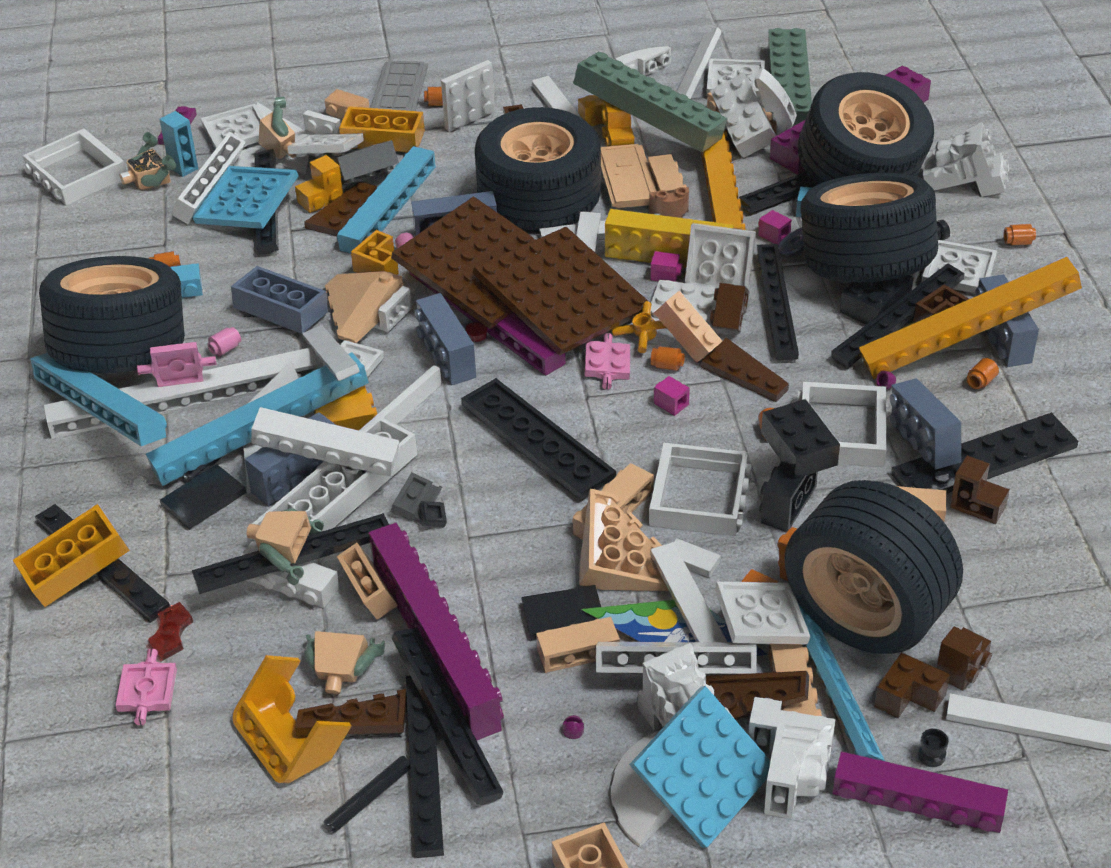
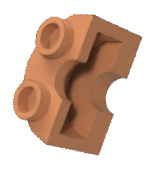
(669, 204)

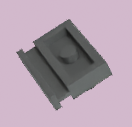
(412, 493)

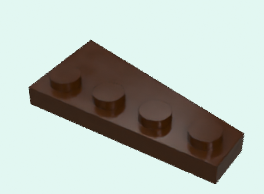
(337, 213)
(743, 369)
(739, 690)
(366, 717)

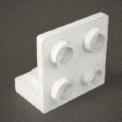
(319, 125)
(394, 309)

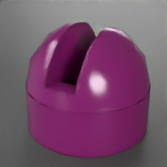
(885, 379)
(573, 727)

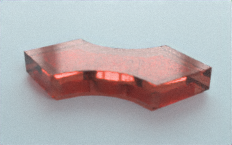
(168, 636)

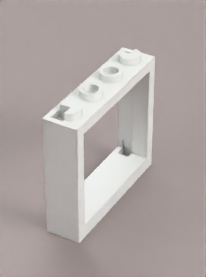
(65, 147)
(849, 394)
(703, 459)

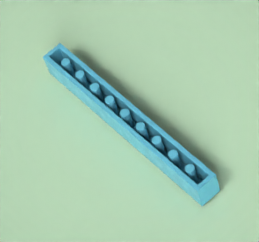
(101, 400)
(235, 427)

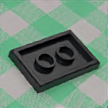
(203, 496)
(559, 609)

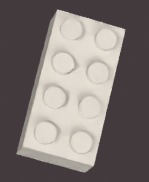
(745, 114)

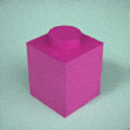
(774, 227)
(666, 266)
(671, 395)

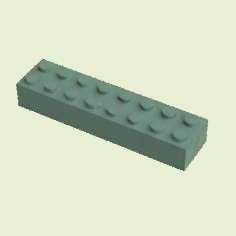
(790, 67)
(650, 101)

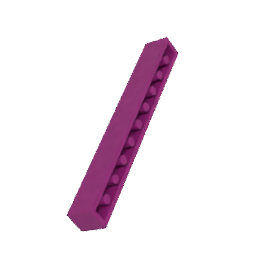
(519, 339)

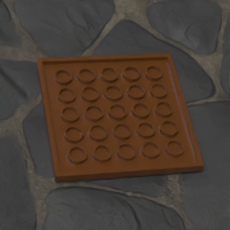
(453, 247)
(561, 290)

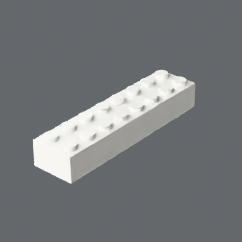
(338, 489)

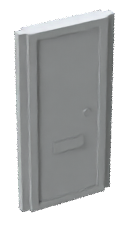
(400, 85)

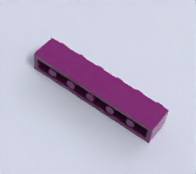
(920, 792)

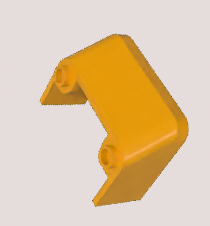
(270, 729)

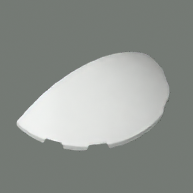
(636, 805)

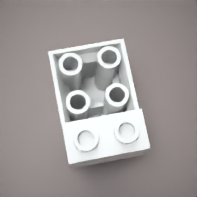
(967, 160)
(669, 684)
(797, 750)

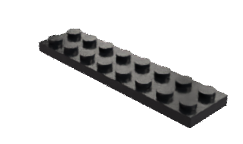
(538, 438)
(1003, 449)

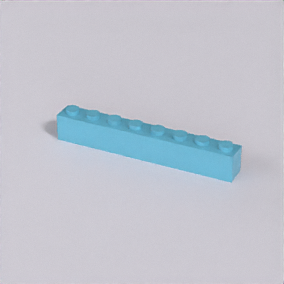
(387, 198)

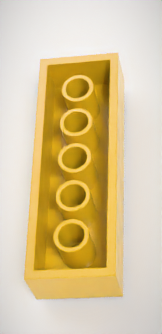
(639, 235)

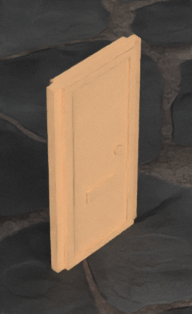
(627, 175)

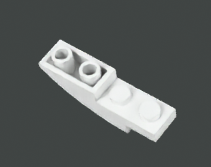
(647, 59)
(775, 100)

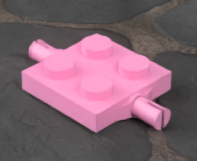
(607, 360)
(176, 364)
(146, 687)

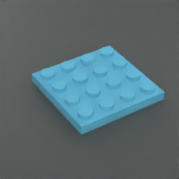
(245, 197)
(702, 766)

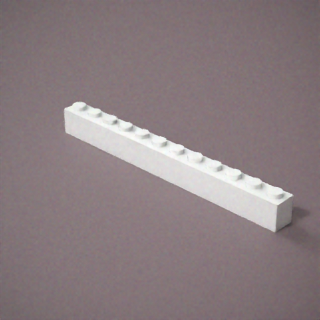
(217, 386)

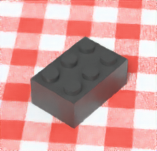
(366, 161)

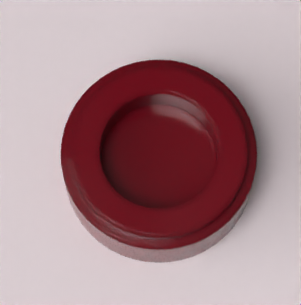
(476, 331)

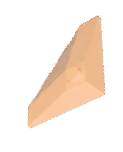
(358, 299)
(615, 549)

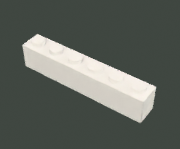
(207, 177)
(324, 441)
(711, 656)

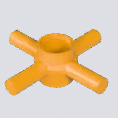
(642, 326)

